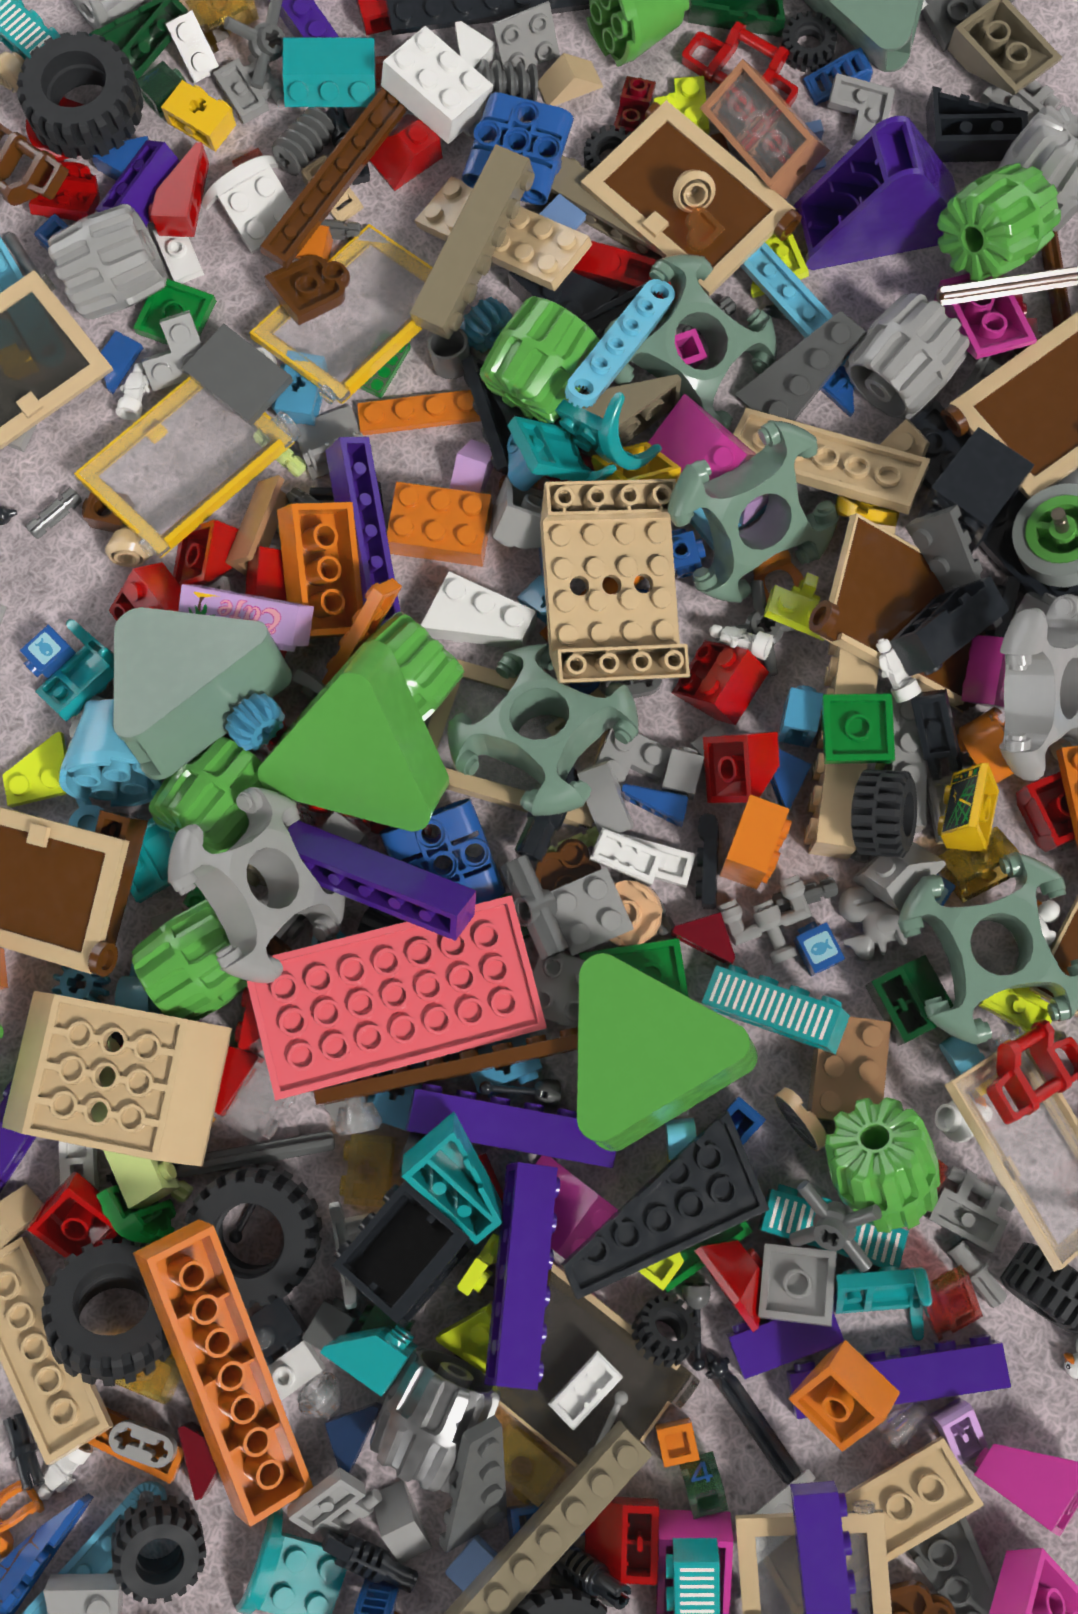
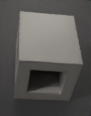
(683, 772)

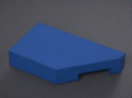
(121, 354)
(840, 390)

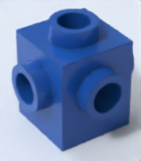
(685, 541)

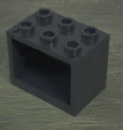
(981, 482)
(402, 1253)

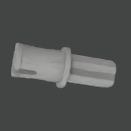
(978, 1273)

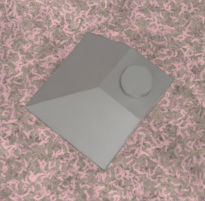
(895, 877)

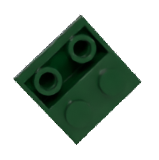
(902, 995)

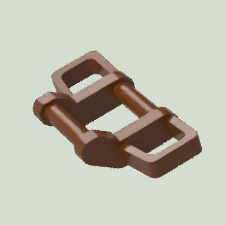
(36, 175)

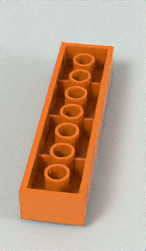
(224, 1371)

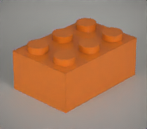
(439, 524)
(756, 843)

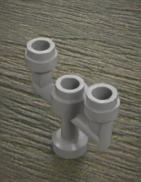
(769, 919)

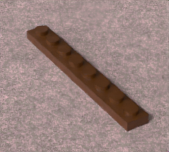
(333, 179)
(438, 1069)

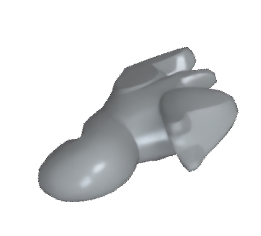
(877, 920)

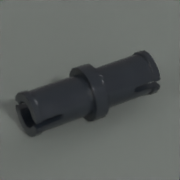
(23, 1452)

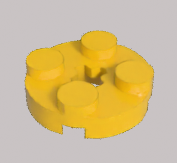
(878, 515)

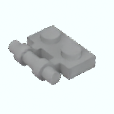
(1022, 99)
(246, 100)
(967, 1219)
(333, 1504)

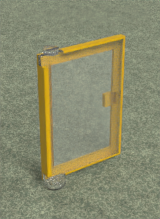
(364, 332)
(182, 464)

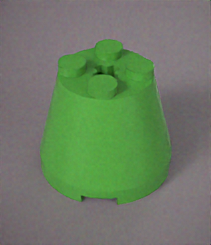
(633, 26)

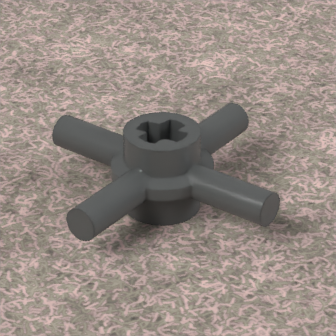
(264, 40)
(754, 620)
(835, 1226)

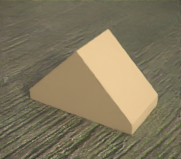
(568, 79)
(17, 1213)

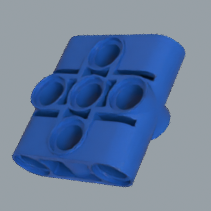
(542, 136)
(458, 830)

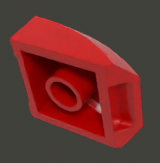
(1046, 812)
(72, 1218)

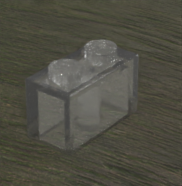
(255, 1106)

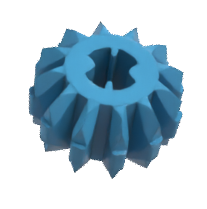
(485, 323)
(255, 721)
(90, 992)

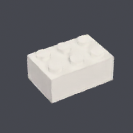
(436, 84)

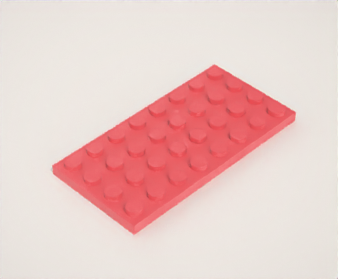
(394, 1000)

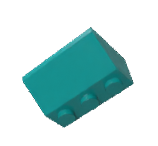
(329, 71)
(372, 1355)

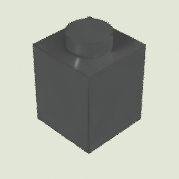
(329, 1323)

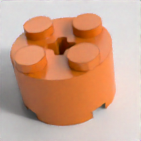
(982, 741)

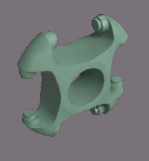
(723, 335)
(728, 495)
(549, 758)
(971, 981)

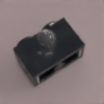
(277, 1327)

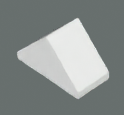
(474, 45)

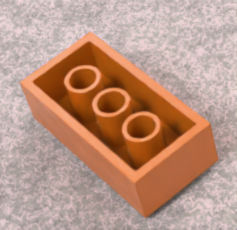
(322, 563)

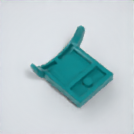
(602, 433)
(552, 451)
(80, 677)
(152, 864)
(885, 1291)
(291, 1575)

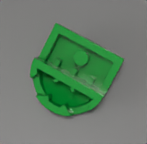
(139, 1224)

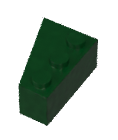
(759, 16)
(143, 32)

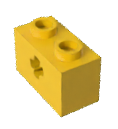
(199, 115)

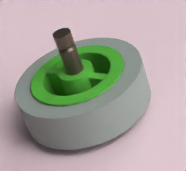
(1048, 535)

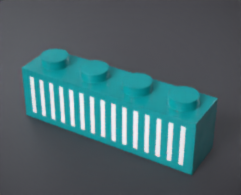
(22, 29)
(776, 1008)
(792, 1213)
(695, 1576)

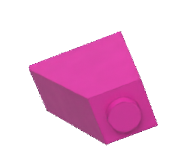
(1033, 1482)

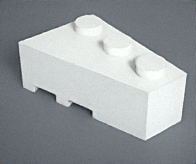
(478, 616)

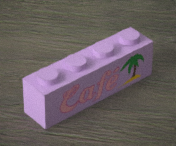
(286, 621)

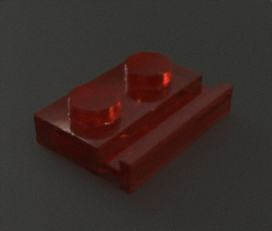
(953, 1302)

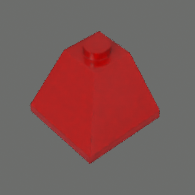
(407, 152)
(204, 553)
(739, 765)
(737, 1275)

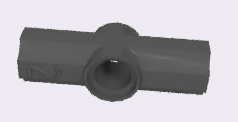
(534, 907)

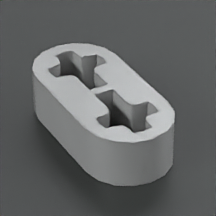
(140, 1452)

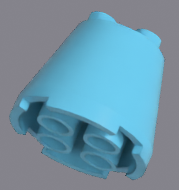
(102, 764)

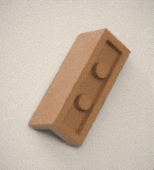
(258, 523)

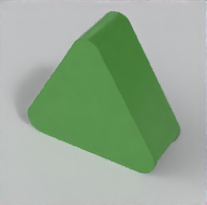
(361, 748)
(647, 1053)

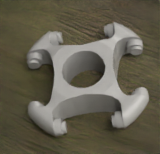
(1040, 686)
(225, 884)

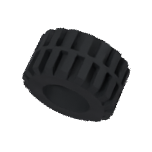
(884, 813)
(1043, 1290)
(164, 1575)

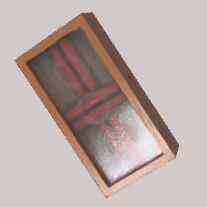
(764, 129)

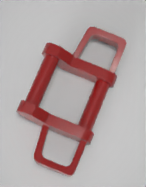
(726, 51)
(1042, 1049)

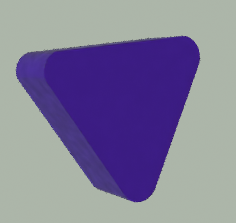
(877, 198)

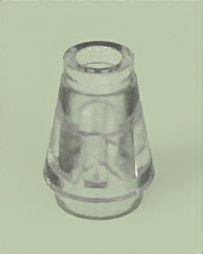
(902, 1424)

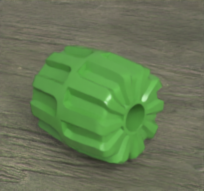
(999, 221)
(537, 357)
(422, 660)
(206, 795)
(181, 965)
(884, 1160)

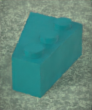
(453, 1179)

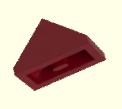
(708, 937)
(198, 1459)

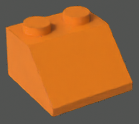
(845, 1396)

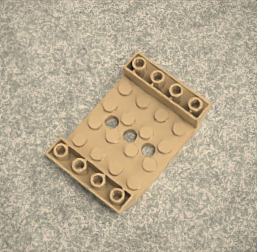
(621, 534)
(161, 1088)

